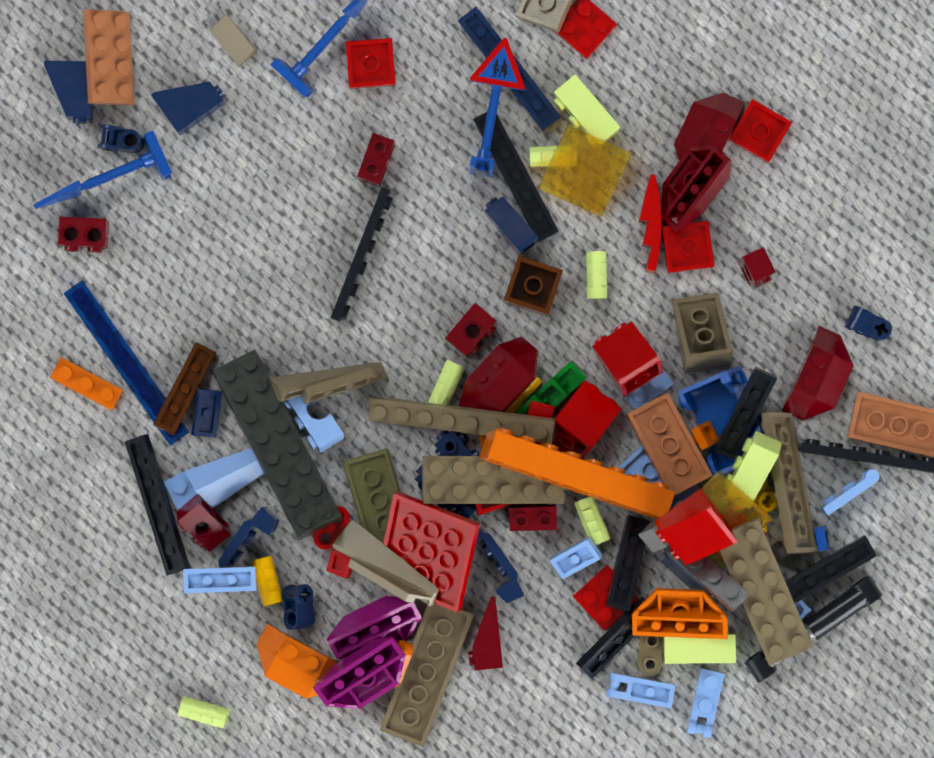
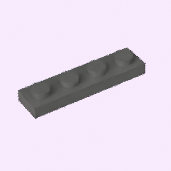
(714, 580)

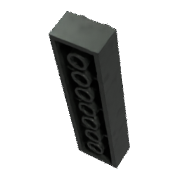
(277, 445)

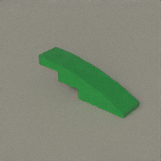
(558, 387)

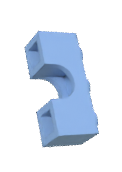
(321, 432)

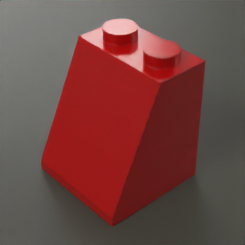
(627, 358)
(584, 420)
(695, 529)

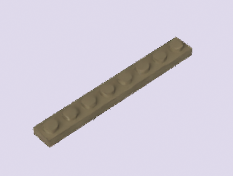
(459, 418)

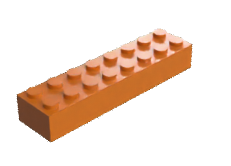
(575, 474)

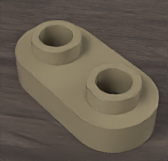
(650, 652)

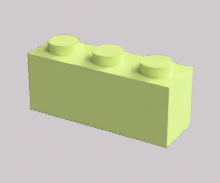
(585, 109)
(755, 463)
(699, 650)

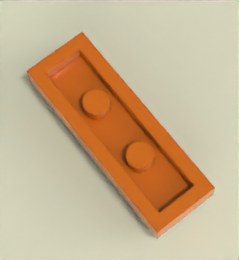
(86, 383)

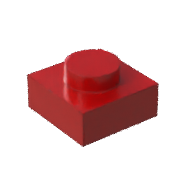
(338, 564)

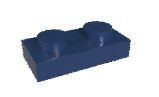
(206, 412)

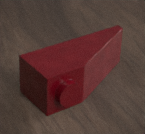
(487, 644)

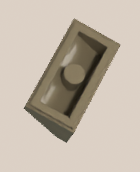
(233, 40)

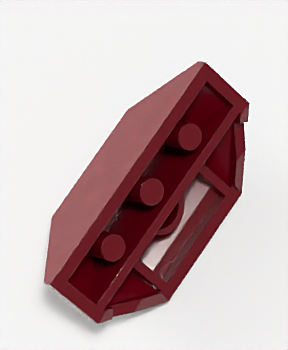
(708, 123)
(693, 185)
(501, 376)
(820, 376)

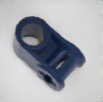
(116, 139)
(864, 323)
(298, 609)

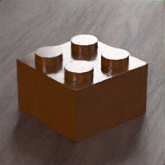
(533, 286)

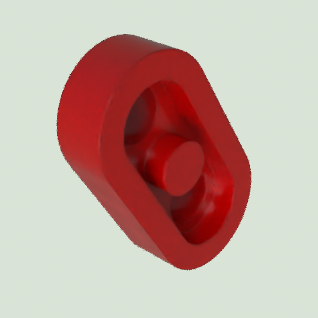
(333, 530)

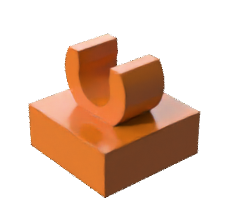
(704, 435)

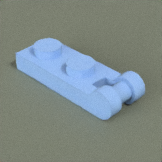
(850, 491)
(641, 690)
(705, 702)

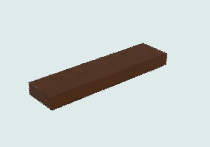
(184, 388)

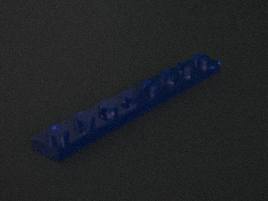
(120, 354)

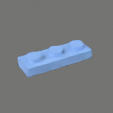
(219, 579)

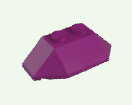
(374, 621)
(362, 675)

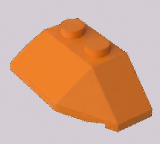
(680, 614)
(292, 661)

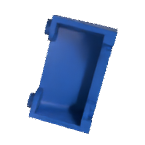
(714, 401)

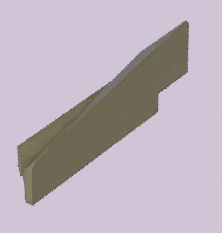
(327, 382)
(383, 566)

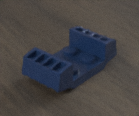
(263, 520)
(510, 589)

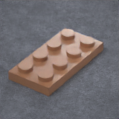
(108, 57)
(892, 424)
(668, 444)

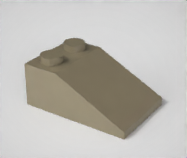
(702, 333)

